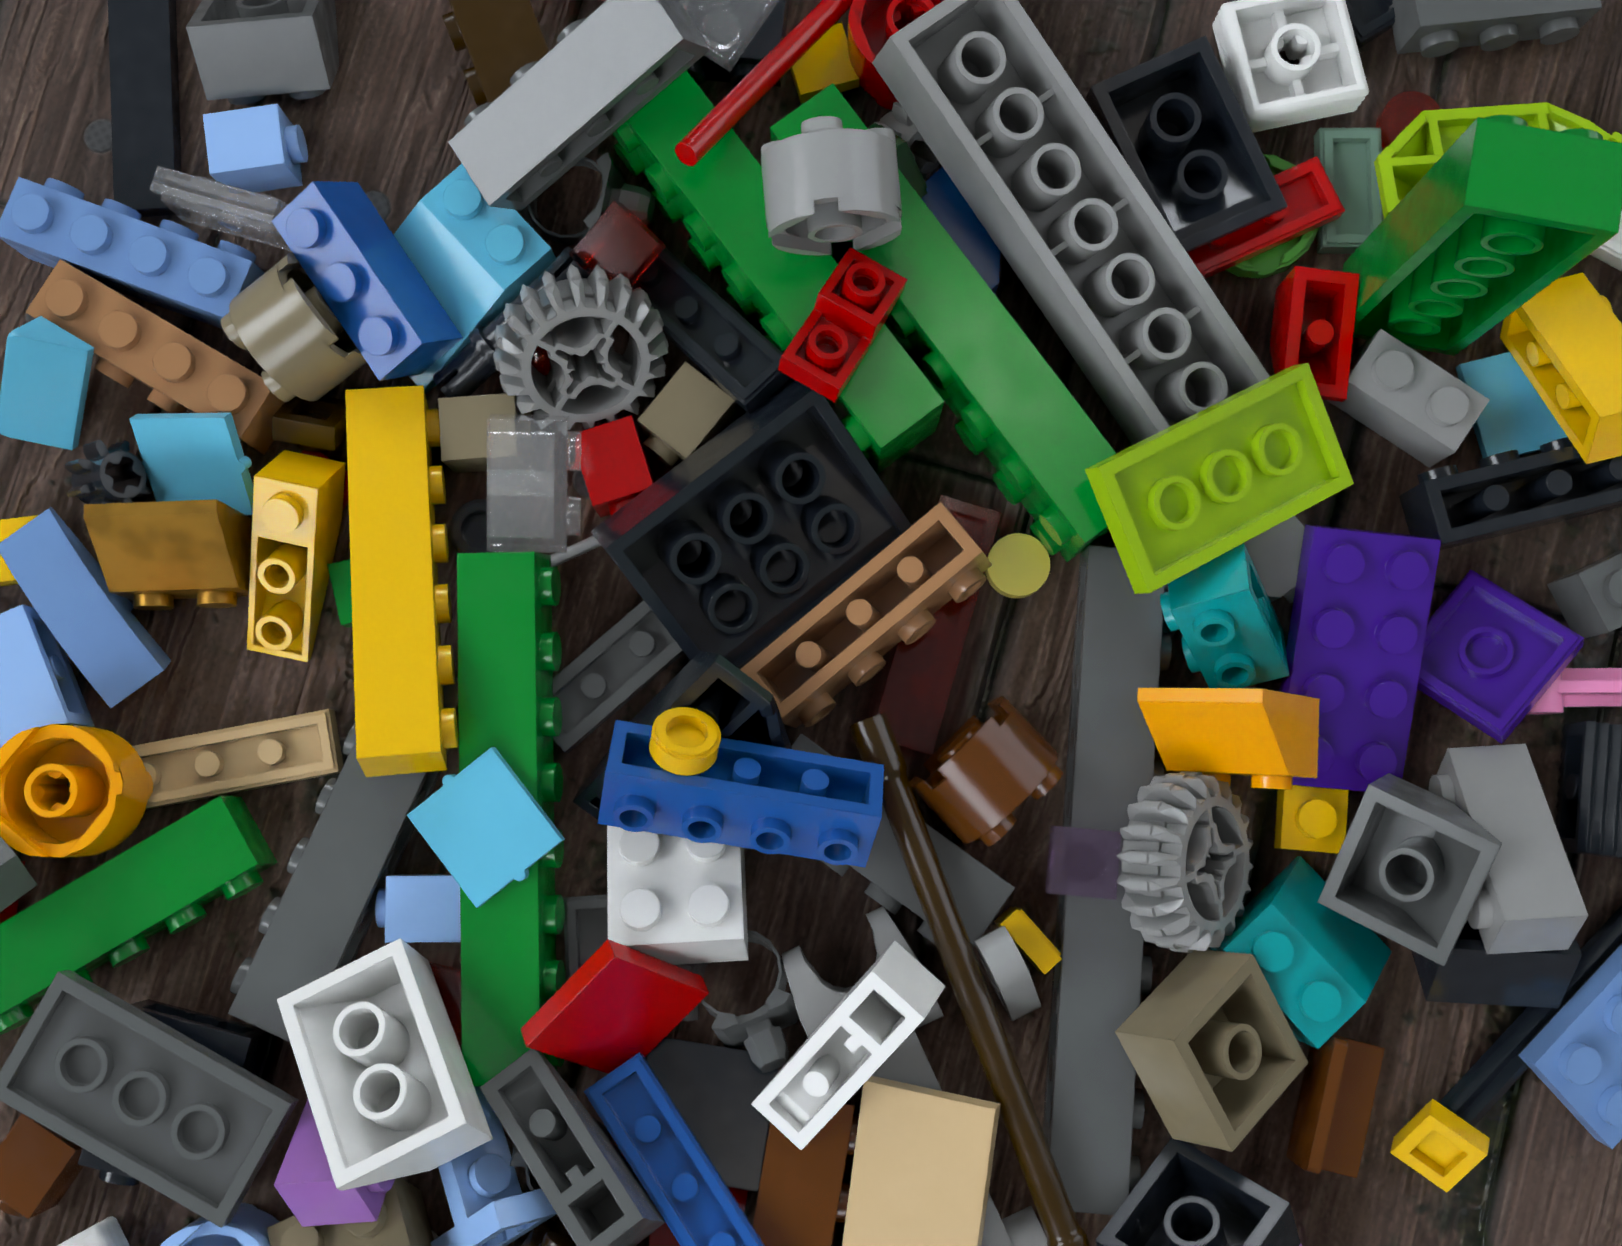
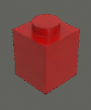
(614, 465)

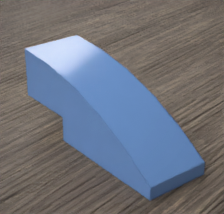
(79, 610)

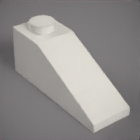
(849, 1045)

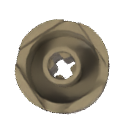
(291, 333)

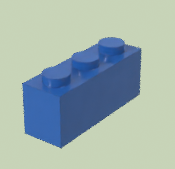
(366, 279)

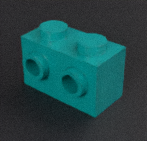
(1227, 622)

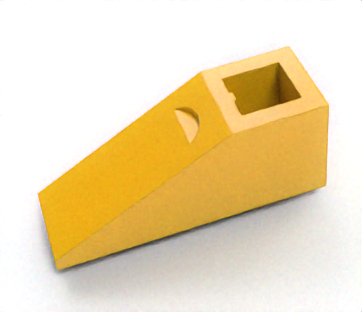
(291, 544)

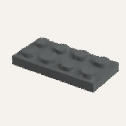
(144, 1097)

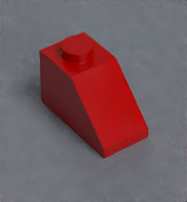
(1316, 326)

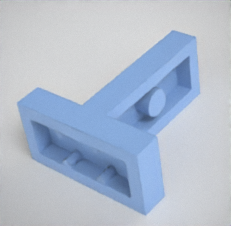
(487, 1194)

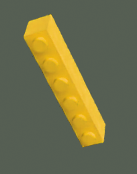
(396, 583)

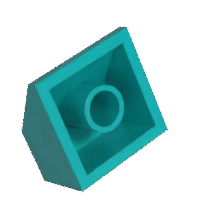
(1308, 953)

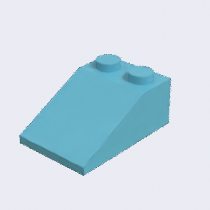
(469, 256)

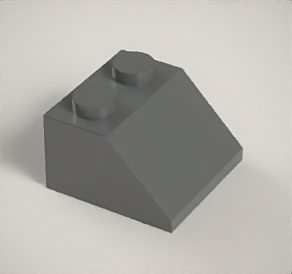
(264, 48)
(1410, 867)

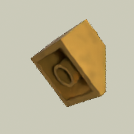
(172, 551)

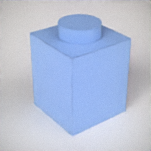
(255, 148)
(419, 908)

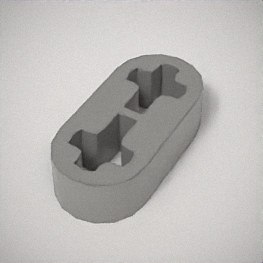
(1008, 973)

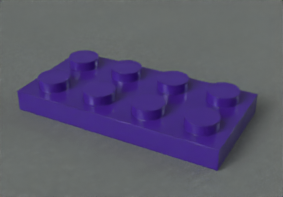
(1360, 647)

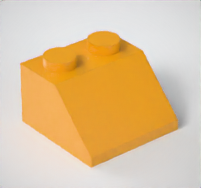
(1234, 733)

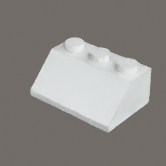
(383, 1068)

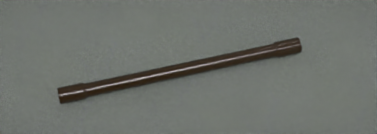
(879, 745)

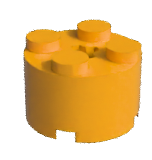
(60, 821)

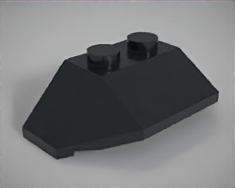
(719, 689)

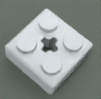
(1283, 94)

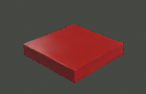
(614, 1008)

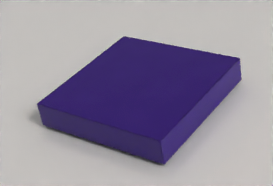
(1492, 655)

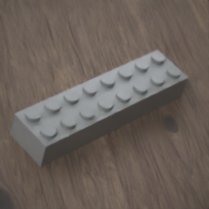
(1067, 213)

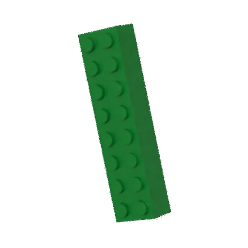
(721, 203)
(983, 366)

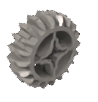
(576, 328)
(1185, 861)

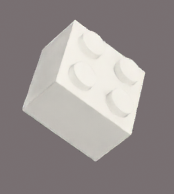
(676, 897)

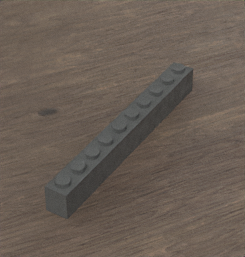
(1102, 968)

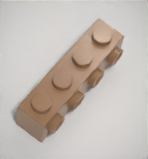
(156, 353)
(868, 616)

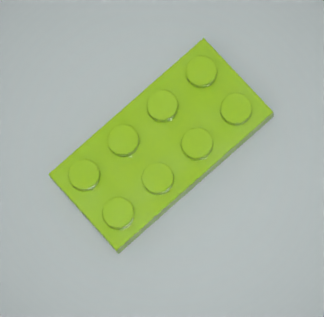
(1219, 478)

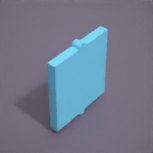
(1515, 413)
(194, 458)
(485, 827)

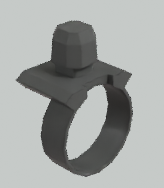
(614, 188)
(763, 1028)

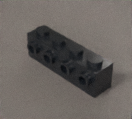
(1510, 494)

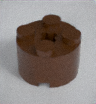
(987, 774)

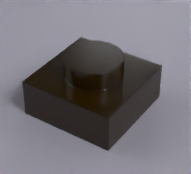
(311, 424)

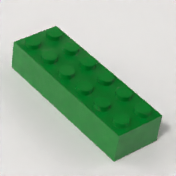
(1486, 232)

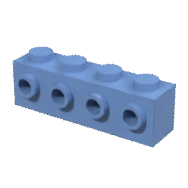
(126, 254)

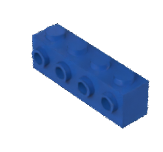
(747, 798)

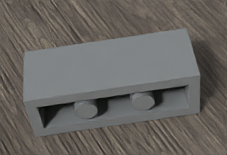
(1530, 891)

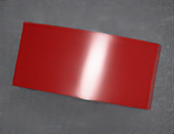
(842, 324)

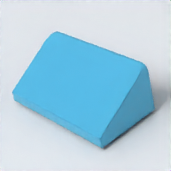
(44, 384)

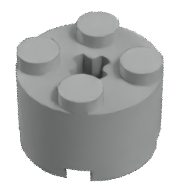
(831, 187)

